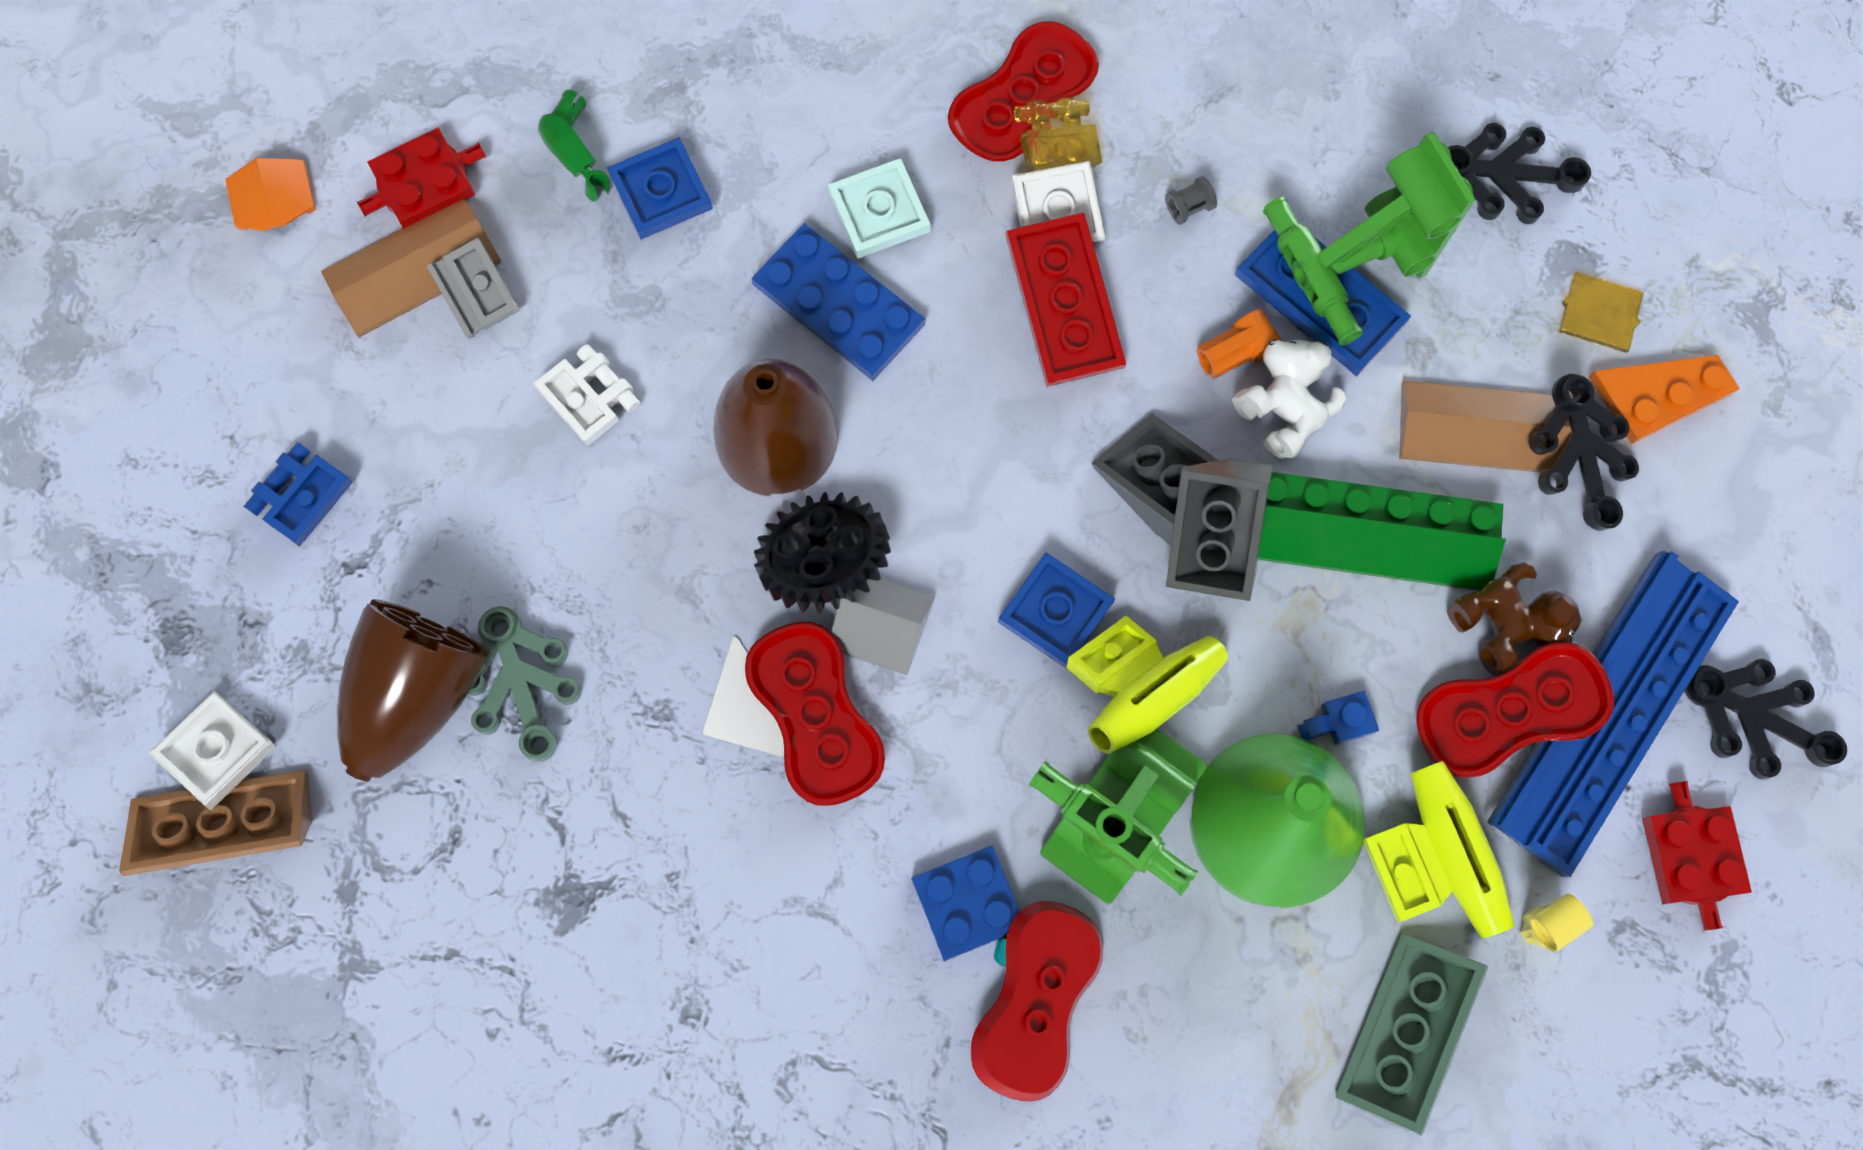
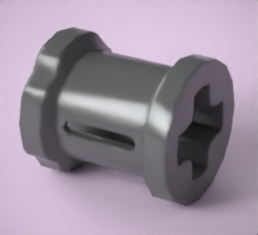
(1191, 200)

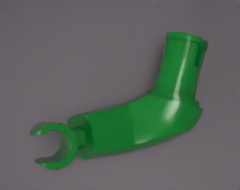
(567, 146)

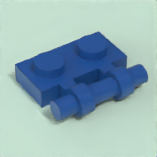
(305, 500)

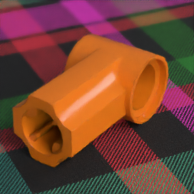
(1238, 345)

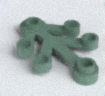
(515, 677)

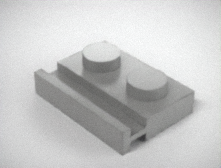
(473, 288)

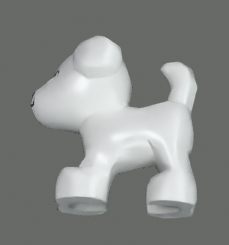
(1294, 368)

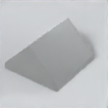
(883, 624)

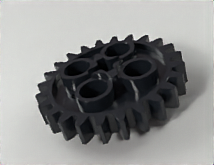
(822, 552)

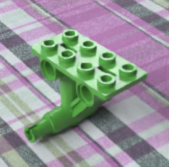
(1403, 222)
(1118, 817)

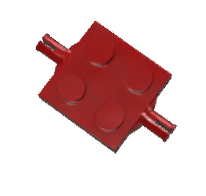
(420, 178)
(1696, 855)

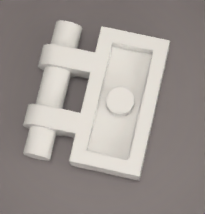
(578, 403)

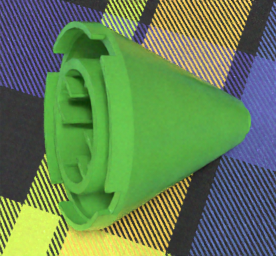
(1277, 820)

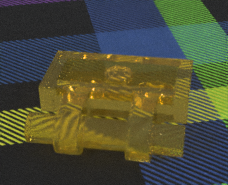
(1058, 146)

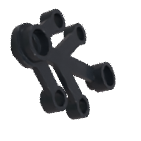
(1505, 172)
(1584, 447)
(1756, 714)

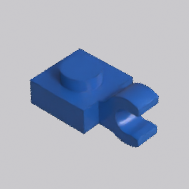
(1343, 718)

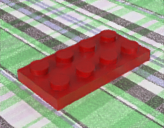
(1065, 299)

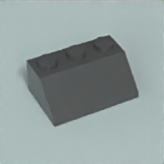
(1219, 527)

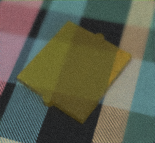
(1601, 312)

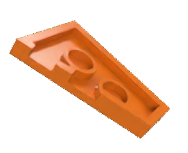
(1663, 392)

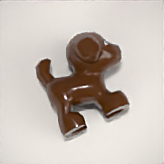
(1545, 621)

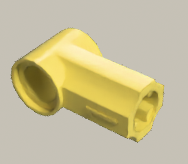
(1556, 923)

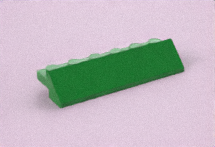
(1382, 532)

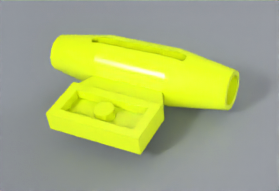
(1142, 681)
(1441, 857)

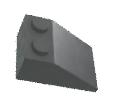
(1147, 471)

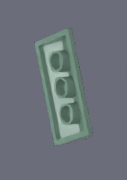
(1411, 1033)

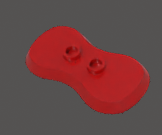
(1043, 64)
(1547, 696)
(827, 743)
(1025, 1035)

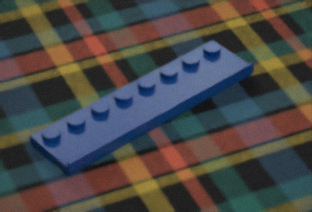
(1650, 659)

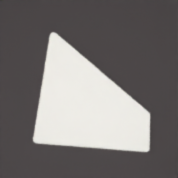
(737, 713)

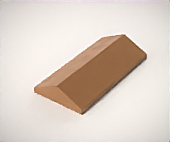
(394, 273)
(1475, 426)
(249, 820)

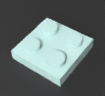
(879, 208)

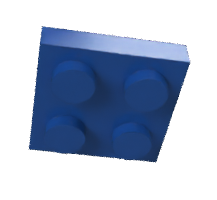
(660, 188)
(1056, 609)
(966, 902)

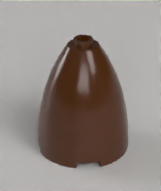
(774, 428)
(400, 686)

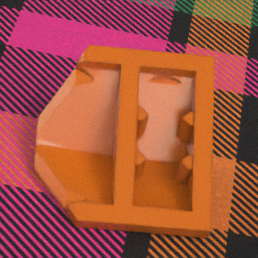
(269, 193)

